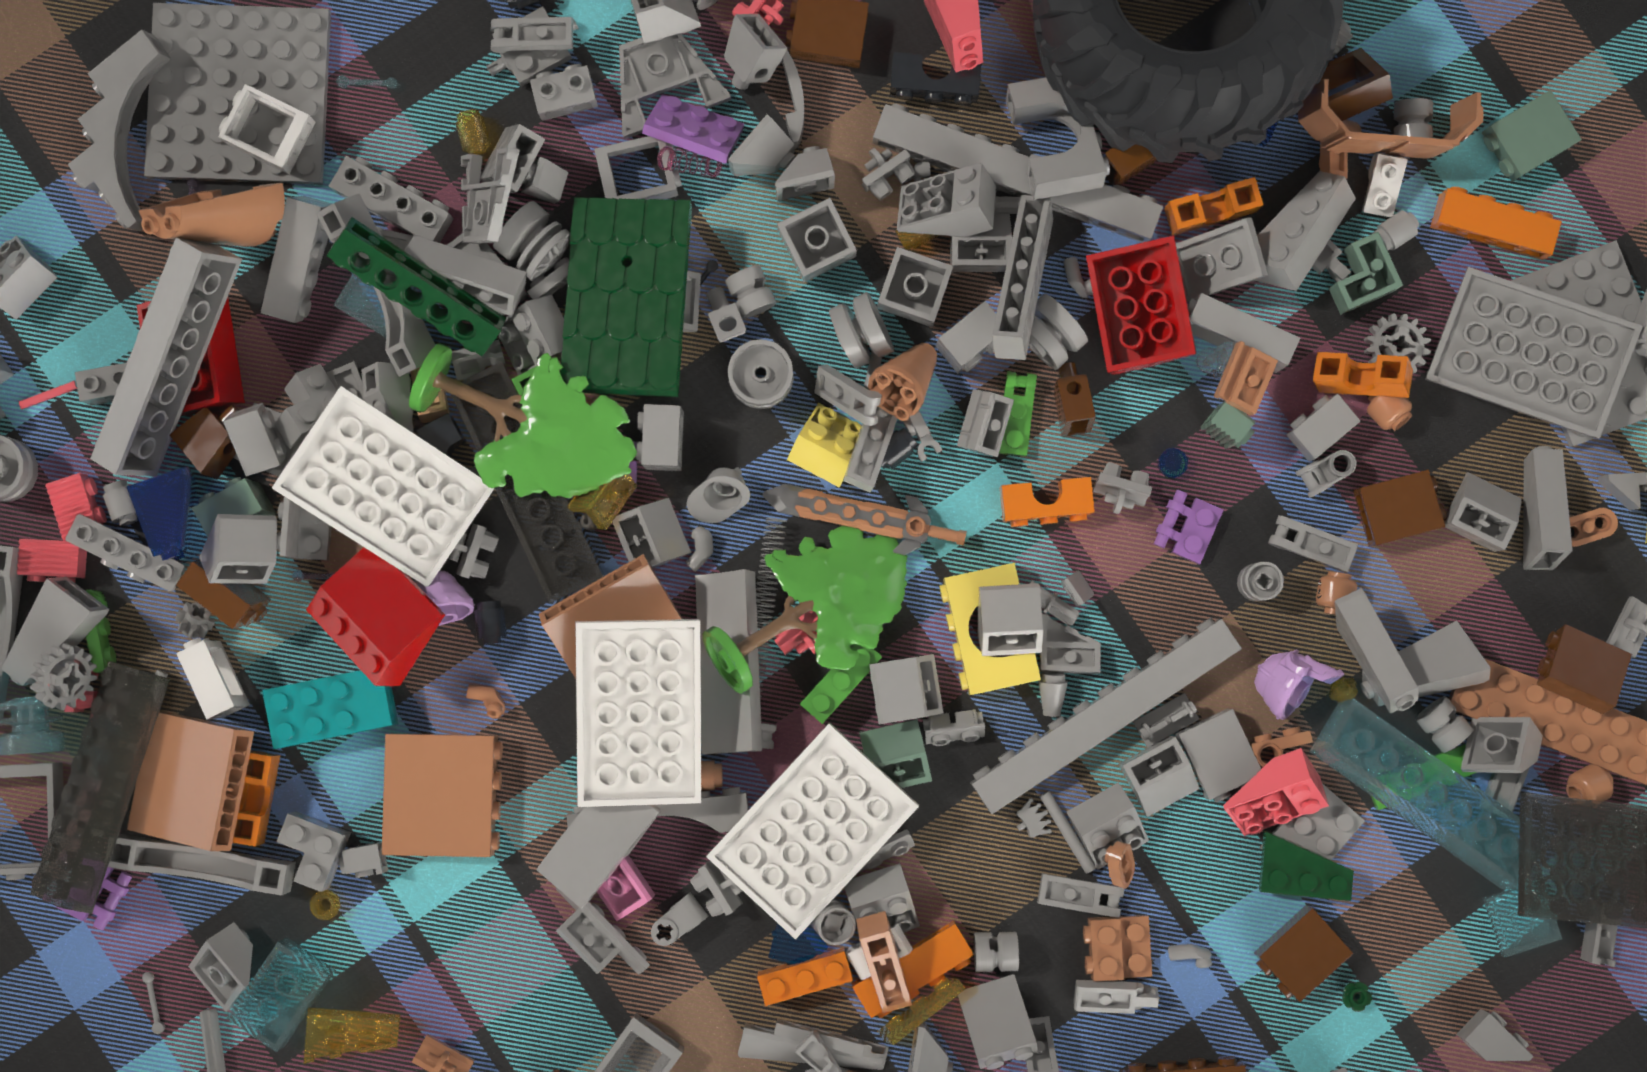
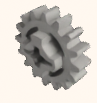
(1401, 334)
(63, 676)

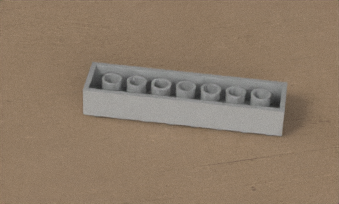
(166, 358)

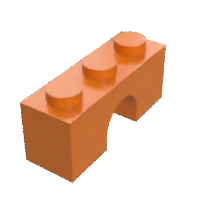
(1220, 206)
(1341, 375)
(1074, 501)
(256, 798)
(799, 979)

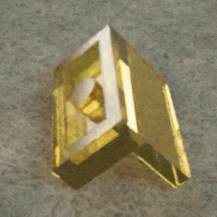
(606, 502)

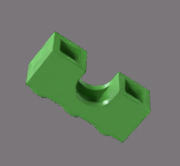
(838, 685)

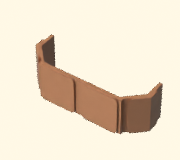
(1334, 135)

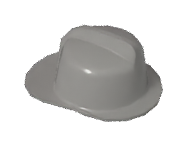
(719, 496)

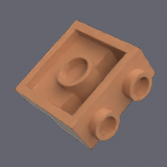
(1118, 947)

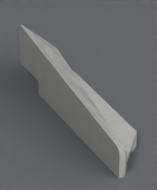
(782, 1042)

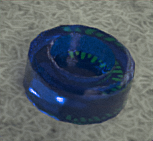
(1172, 463)

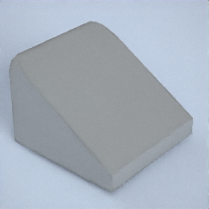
(1077, 588)

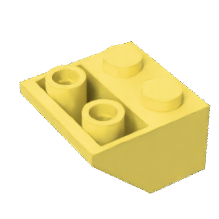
(825, 444)

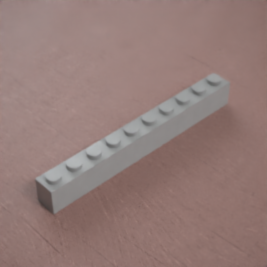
(952, 150)
(1104, 715)

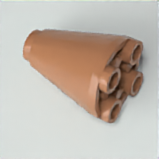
(904, 380)

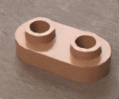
(1586, 529)
(1120, 864)

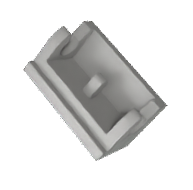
(1599, 944)

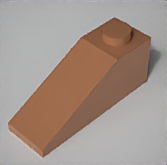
(883, 961)

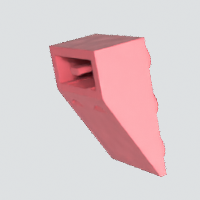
(1277, 793)

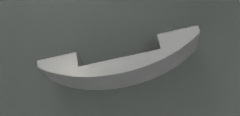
(794, 120)

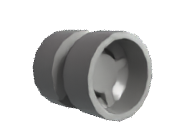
(1413, 117)
(750, 291)
(1260, 581)
(1443, 723)
(834, 923)
(996, 951)

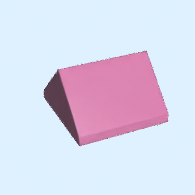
(625, 889)

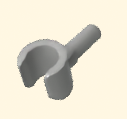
(921, 170)

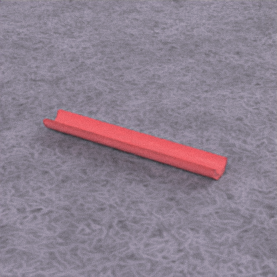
(47, 395)

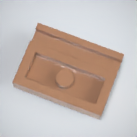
(1245, 378)

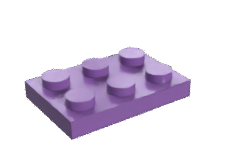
(693, 128)

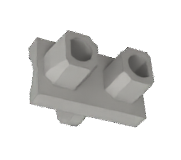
(876, 180)
(1122, 491)
(468, 563)
(1630, 627)
(722, 888)

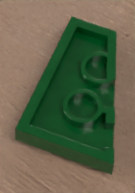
(1299, 872)

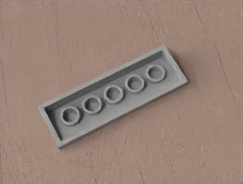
(728, 718)

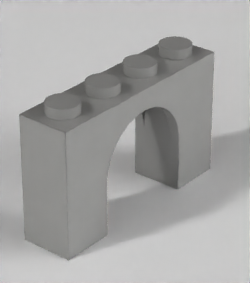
(1061, 173)

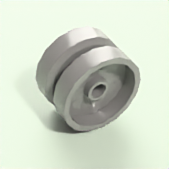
(857, 332)
(1054, 332)
(765, 391)
(17, 469)

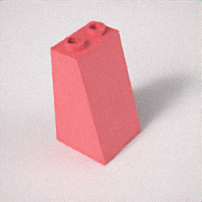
(959, 30)

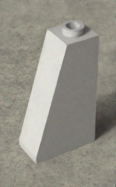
(1545, 510)
(58, 616)
(1375, 651)
(1439, 663)

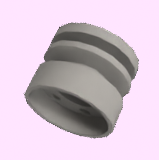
(527, 236)

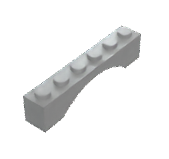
(406, 335)
(9, 604)
(716, 811)
(226, 867)

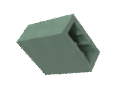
(1530, 136)

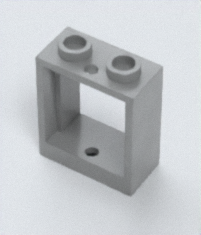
(607, 177)

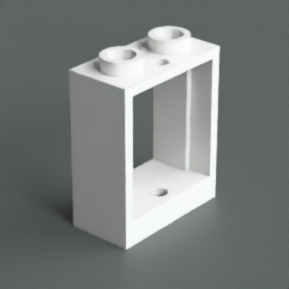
(292, 142)
(212, 678)

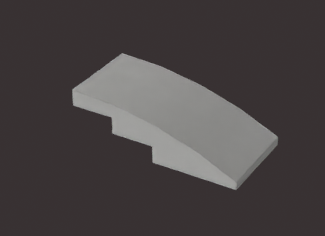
(595, 848)

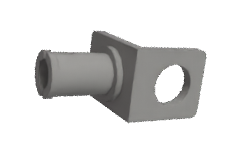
(724, 316)

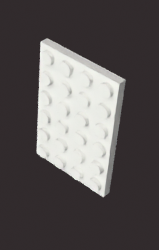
(383, 486)
(638, 712)
(812, 830)

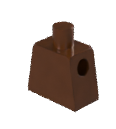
(1073, 401)
(206, 441)

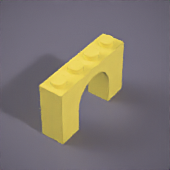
(983, 672)

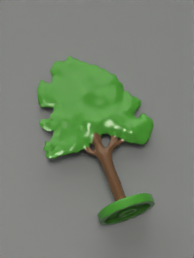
(561, 438)
(848, 586)

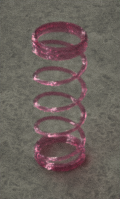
(671, 158)

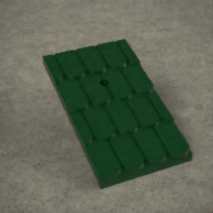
(626, 295)

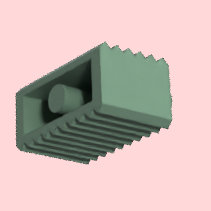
(1229, 426)

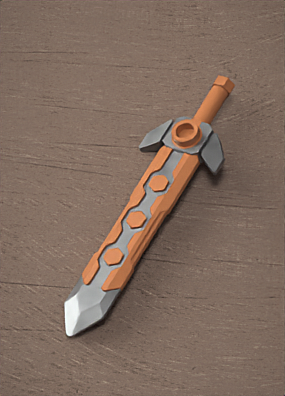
(865, 516)

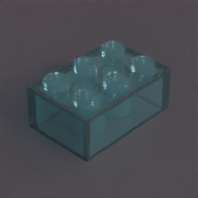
(281, 994)

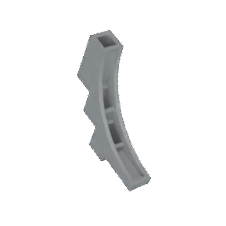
(107, 124)

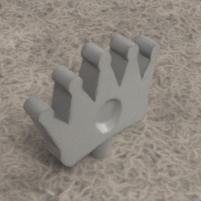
(1031, 820)

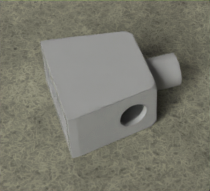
(752, 50)

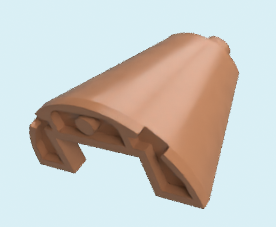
(209, 217)

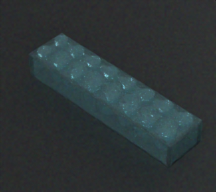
(1422, 791)

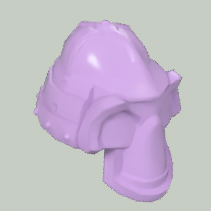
(449, 597)
(1287, 679)

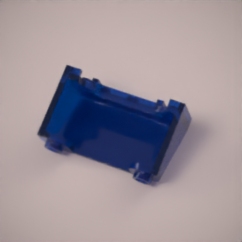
(166, 511)

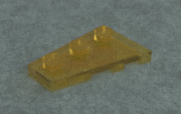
(921, 1010)
(342, 1031)

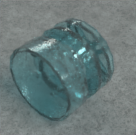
(29, 728)

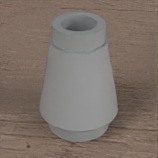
(1052, 693)

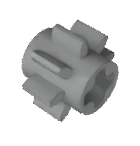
(194, 620)

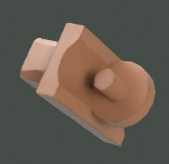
(440, 1057)

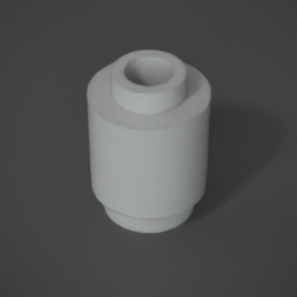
(1398, 229)
(119, 503)

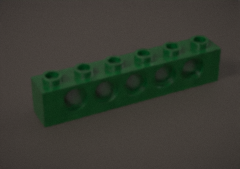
(412, 272)

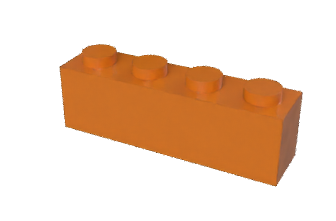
(1496, 223)
(923, 965)

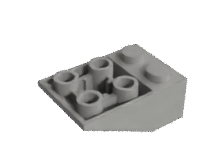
(949, 203)

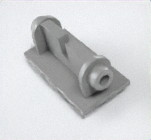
(1166, 720)
(940, 731)

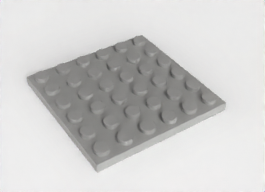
(212, 59)

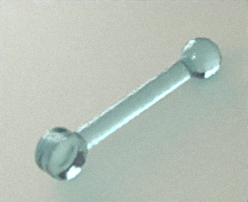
(343, 82)

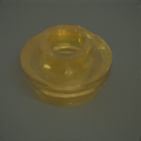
(1343, 689)
(318, 911)

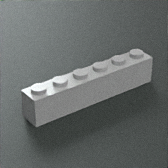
(1022, 278)

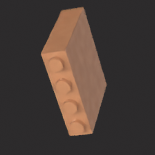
(624, 594)
(191, 782)
(441, 795)

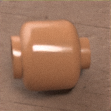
(1389, 411)
(1590, 784)

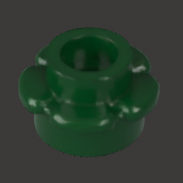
(1356, 1004)

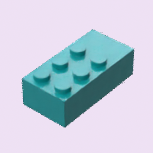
(327, 709)

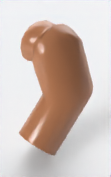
(489, 697)

